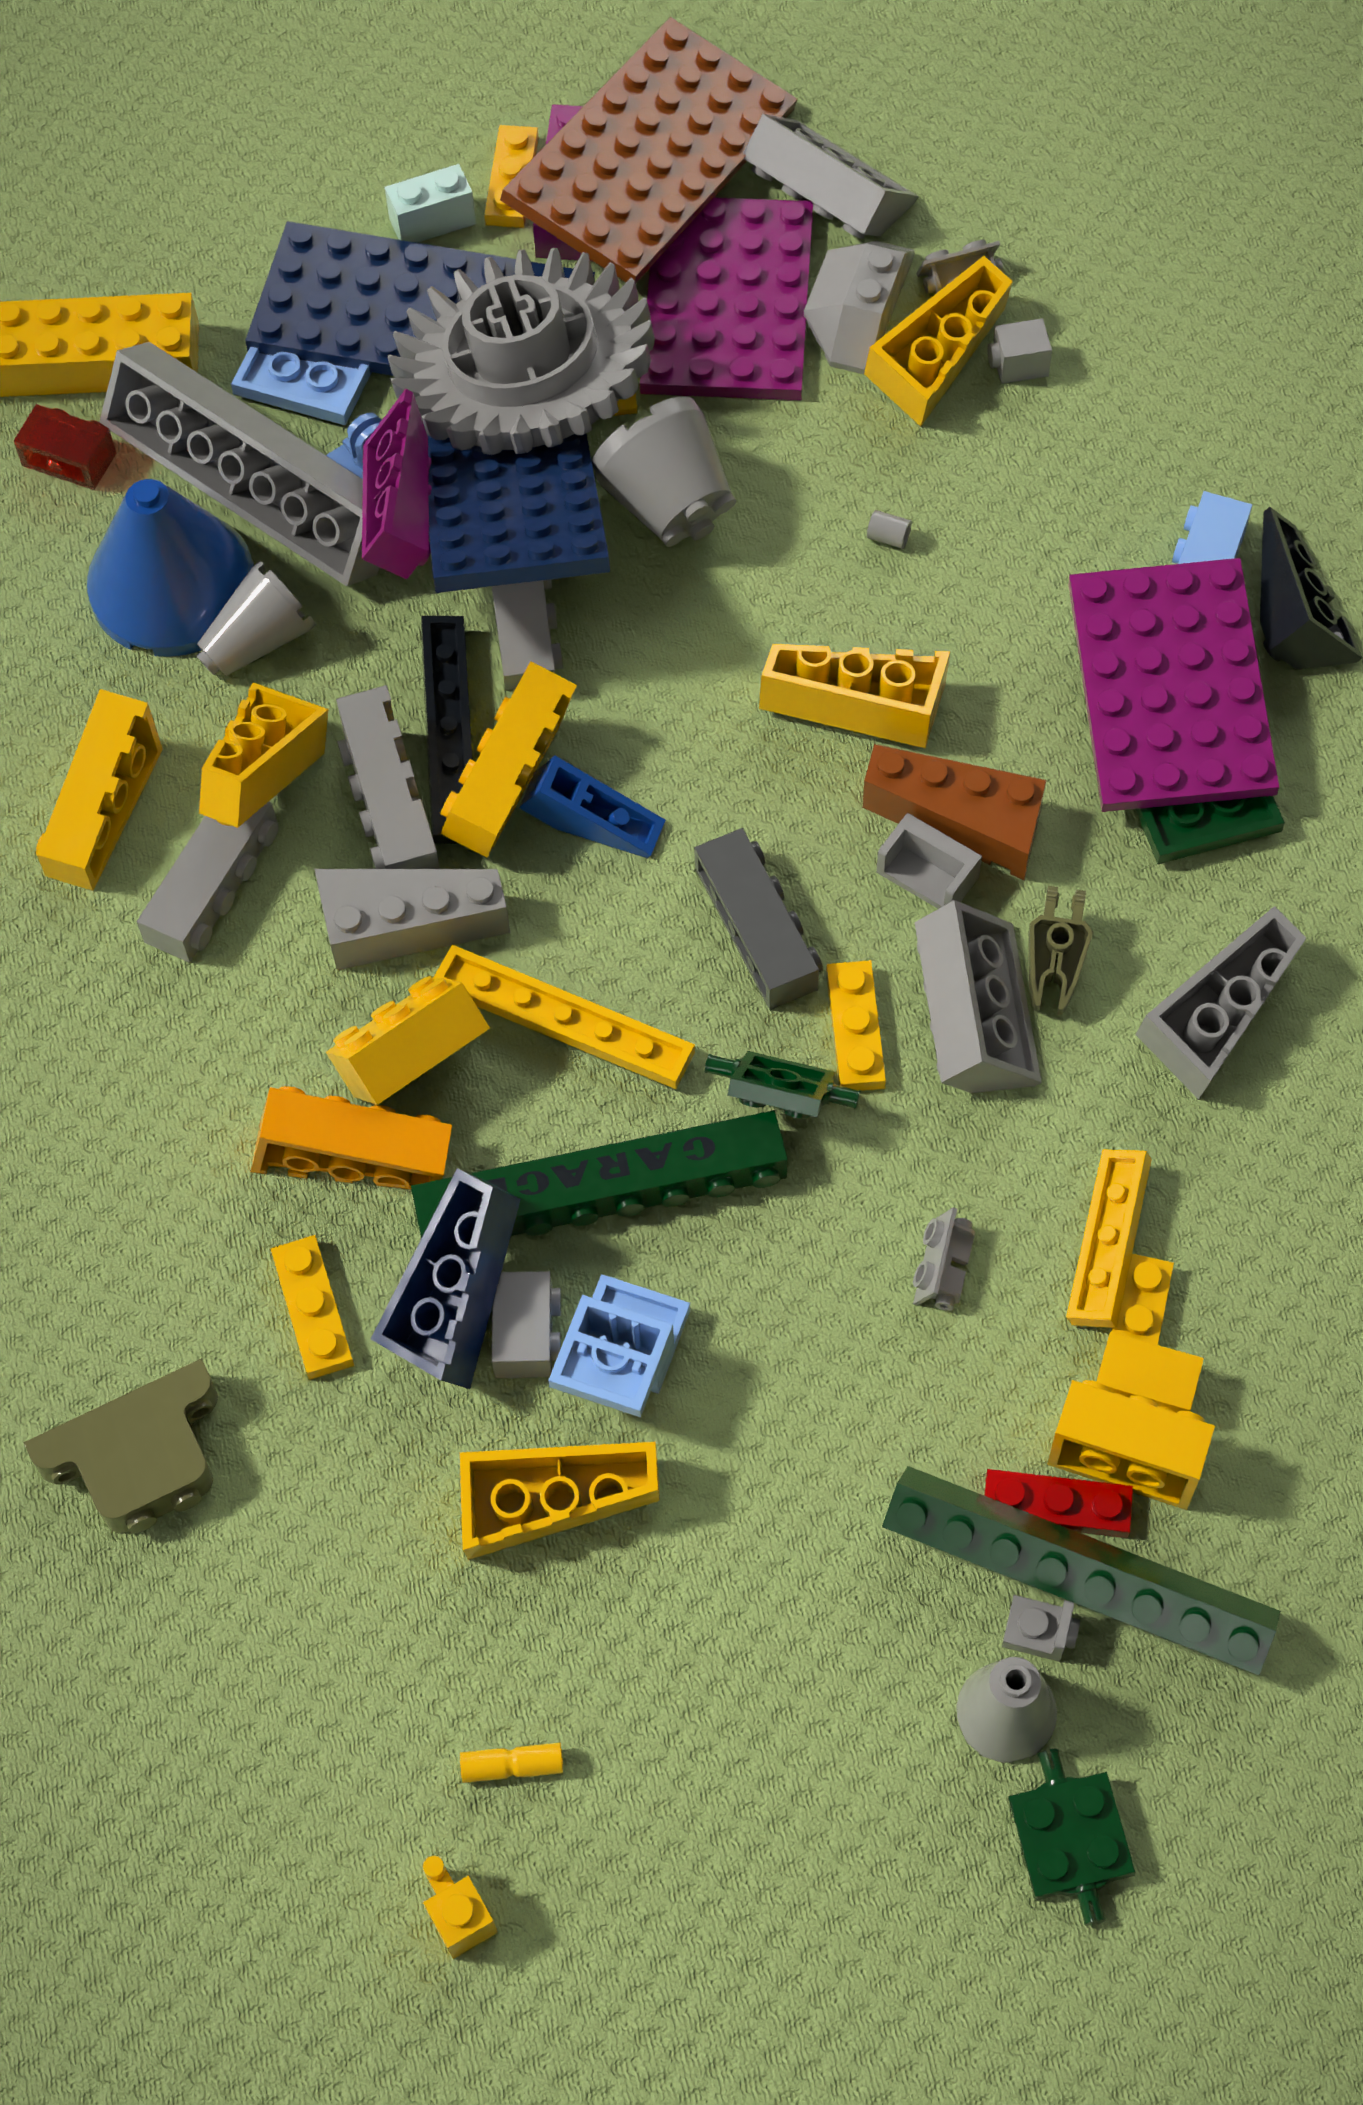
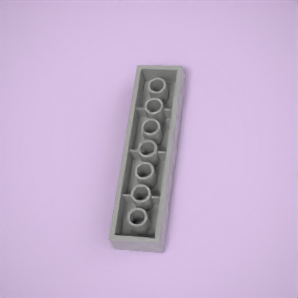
(239, 459)

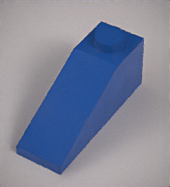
(589, 809)

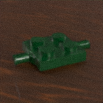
(781, 1083)
(1071, 1836)

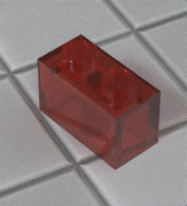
(65, 446)

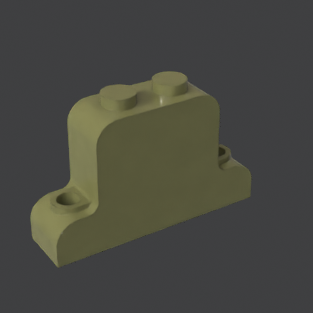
(135, 1450)

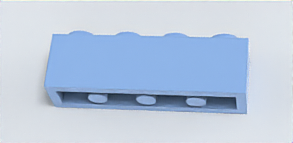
(1214, 530)

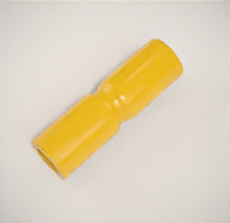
(518, 1762)

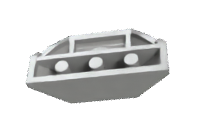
(856, 300)

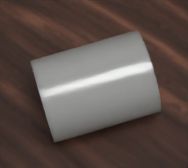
(889, 529)

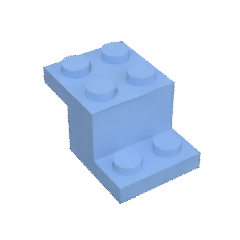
(619, 1345)

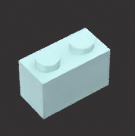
(430, 205)

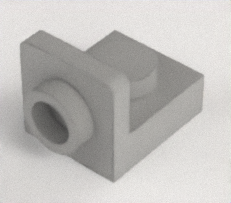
(1040, 1628)

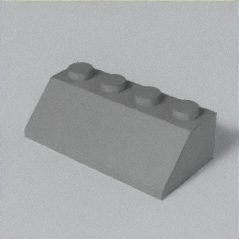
(826, 176)
(976, 1000)

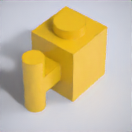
(456, 1909)

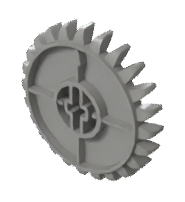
(524, 355)

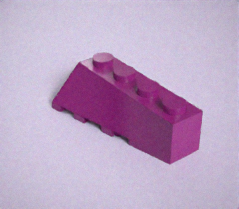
(397, 490)

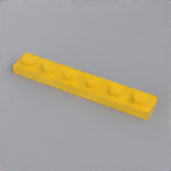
(569, 1018)

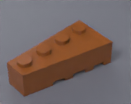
(970, 803)

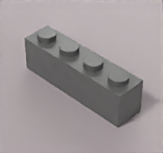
(757, 918)

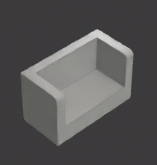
(928, 863)

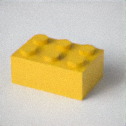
(406, 1038)
(1131, 1443)

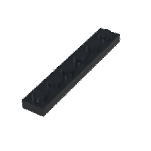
(445, 711)

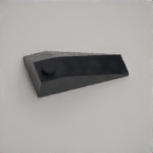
(1296, 603)

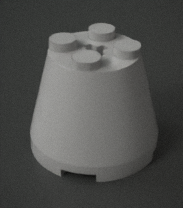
(666, 471)

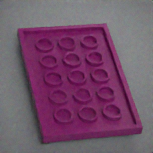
(732, 303)
(1172, 685)

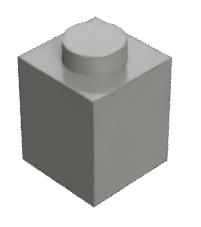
(1020, 351)

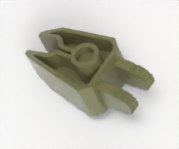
(1058, 942)

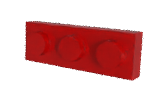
(1072, 1503)

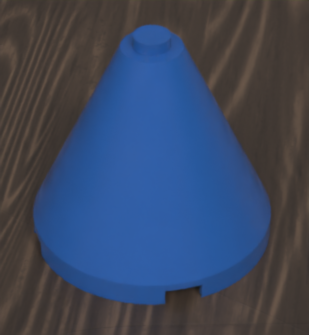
(164, 571)

